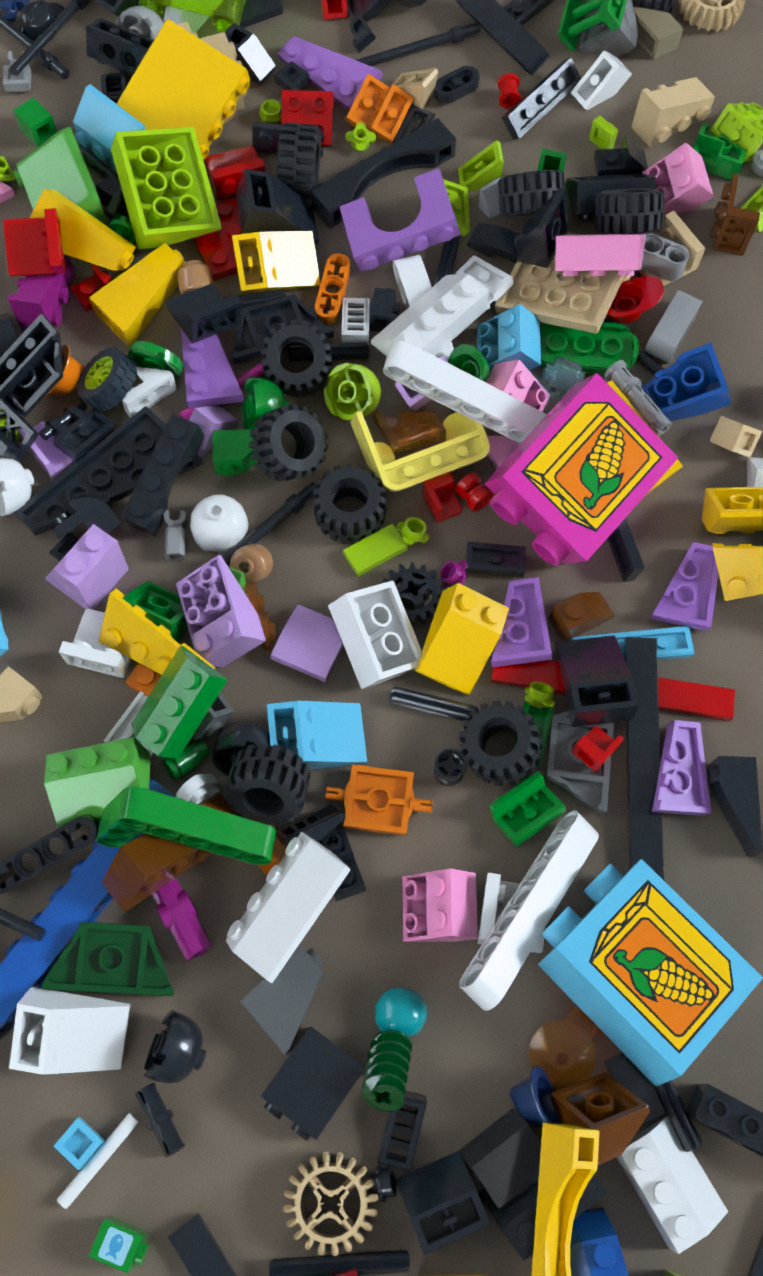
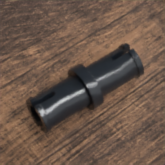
(160, 1120)

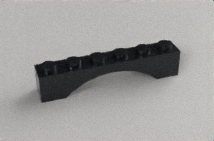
(421, 149)

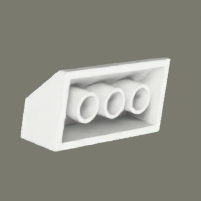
(437, 315)
(286, 906)

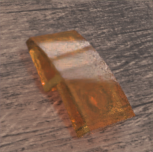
(257, 601)

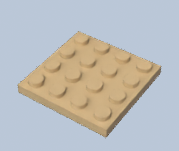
(561, 300)

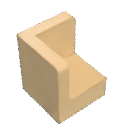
(735, 436)

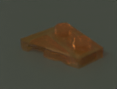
(409, 429)

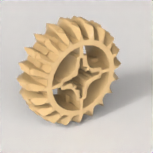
(711, 13)
(307, 1225)

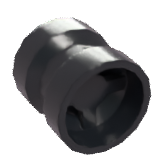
(450, 761)

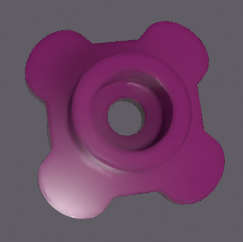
(453, 573)

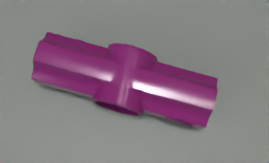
(181, 918)

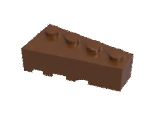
(152, 862)

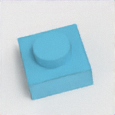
(79, 1143)

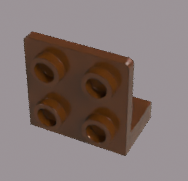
(733, 224)

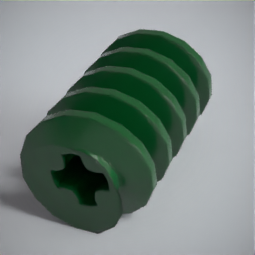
(387, 1070)

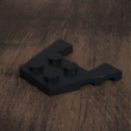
(360, 13)

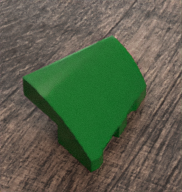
(719, 153)

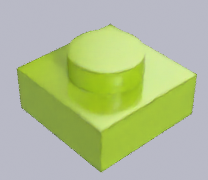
(603, 133)

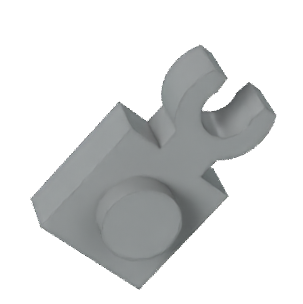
(16, 83)

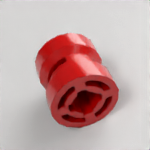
(474, 492)

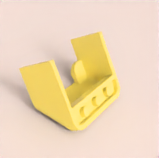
(464, 445)

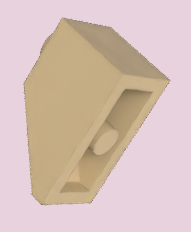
(17, 696)

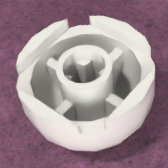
(14, 485)
(218, 523)

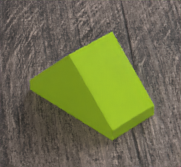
(482, 168)

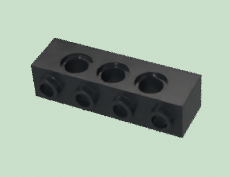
(116, 45)
(727, 1117)

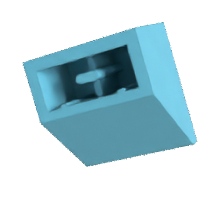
(511, 337)

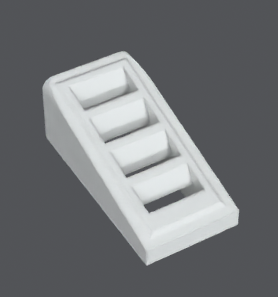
(355, 336)

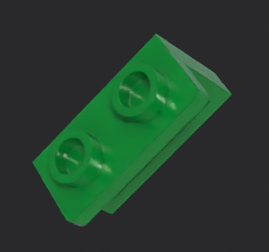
(526, 809)

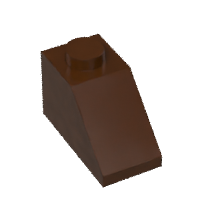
(579, 614)

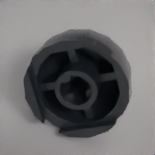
(233, 739)
(175, 1050)

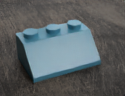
(98, 122)

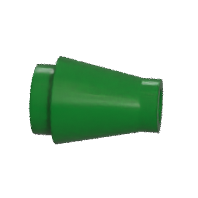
(187, 761)

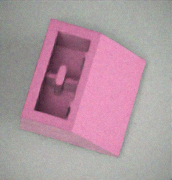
(682, 180)
(518, 382)
(440, 906)

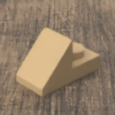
(419, 85)

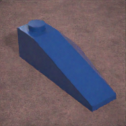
(690, 385)

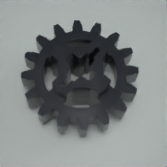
(420, 584)

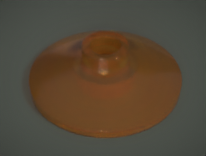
(566, 1038)

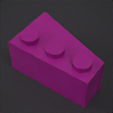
(42, 296)

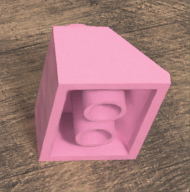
(599, 253)

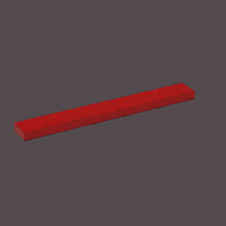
(672, 694)

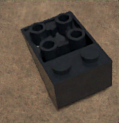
(272, 206)
(596, 681)

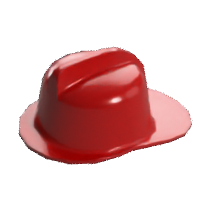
(634, 298)

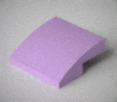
(309, 643)

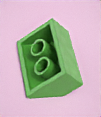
(92, 776)

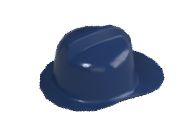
(534, 1100)

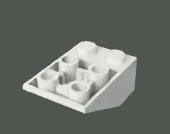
(68, 1033)

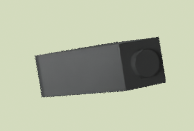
(285, 1003)

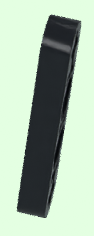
(44, 855)

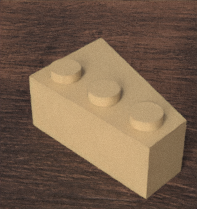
(671, 109)

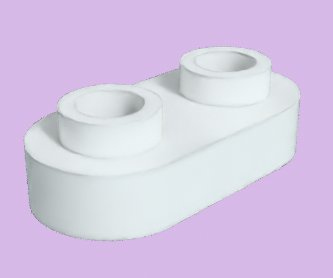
(199, 788)

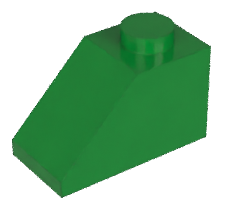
(232, 452)

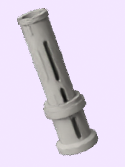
(631, 388)

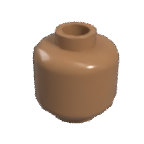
(193, 276)
(253, 561)

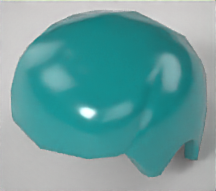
(401, 1011)

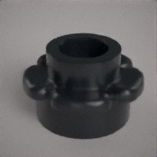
(385, 1183)

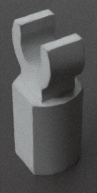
(175, 537)

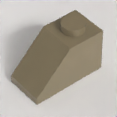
(657, 31)

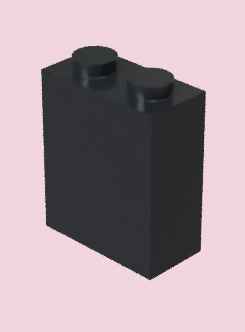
(312, 1084)

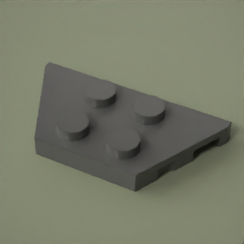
(570, 772)

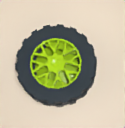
(107, 379)

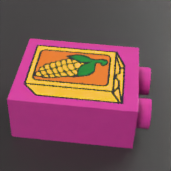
(579, 472)

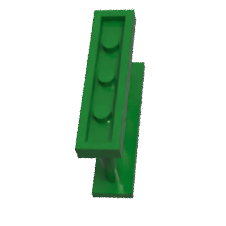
(572, 20)

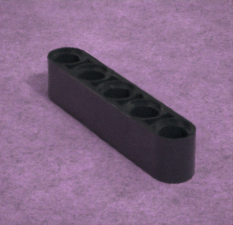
(507, 33)

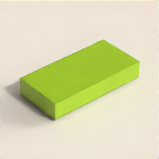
(375, 550)

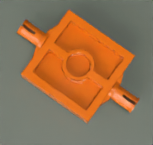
(378, 800)

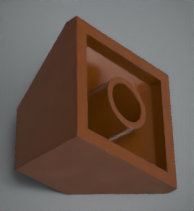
(602, 1106)

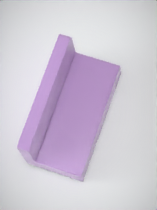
(47, 455)

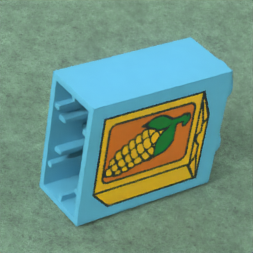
(647, 970)

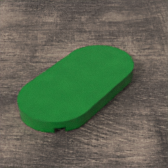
(589, 349)

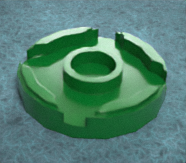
(155, 357)

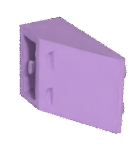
(219, 614)

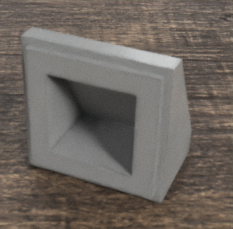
(490, 199)

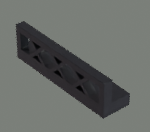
(8, 446)

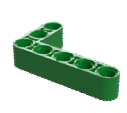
(184, 822)

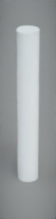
(97, 1161)

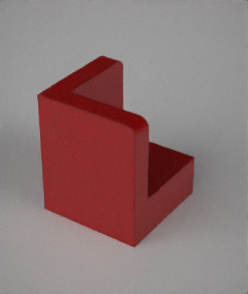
(441, 498)
(596, 748)

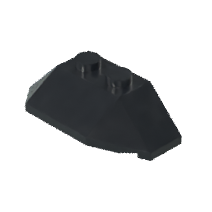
(31, 366)

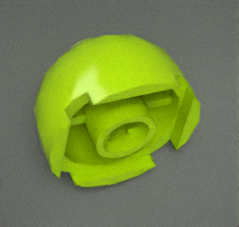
(352, 390)

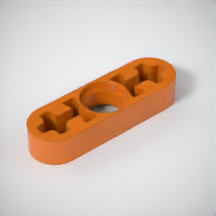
(329, 278)

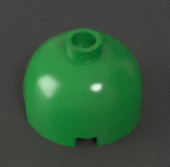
(261, 398)

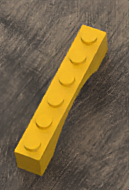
(565, 1169)

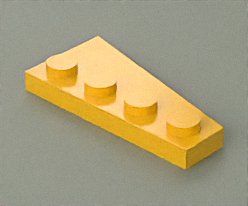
(739, 570)
(136, 636)

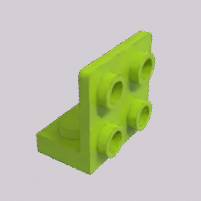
(742, 125)

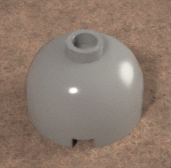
(141, 20)

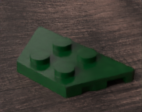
(110, 961)

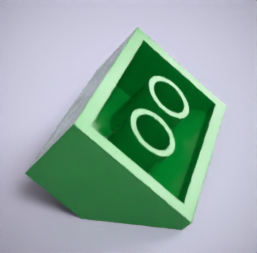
(177, 704)

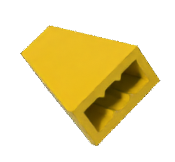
(85, 235)
(138, 293)

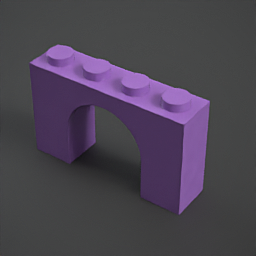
(433, 225)

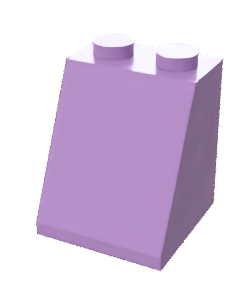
(89, 568)

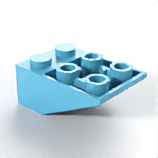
(319, 732)

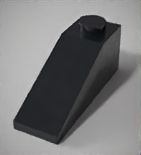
(737, 794)

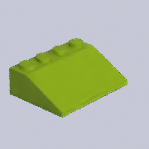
(164, 185)

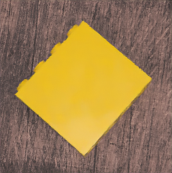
(184, 86)

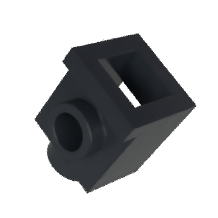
(383, 309)

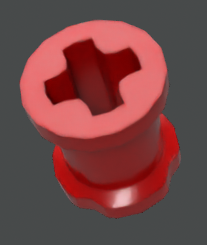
(508, 85)

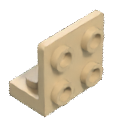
(677, 231)

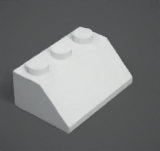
(376, 633)
(671, 1186)

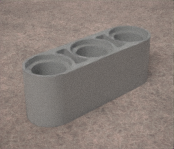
(664, 257)
(673, 326)

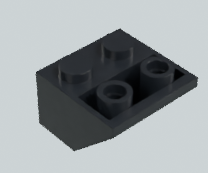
(442, 1202)

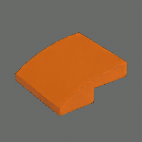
(379, 108)

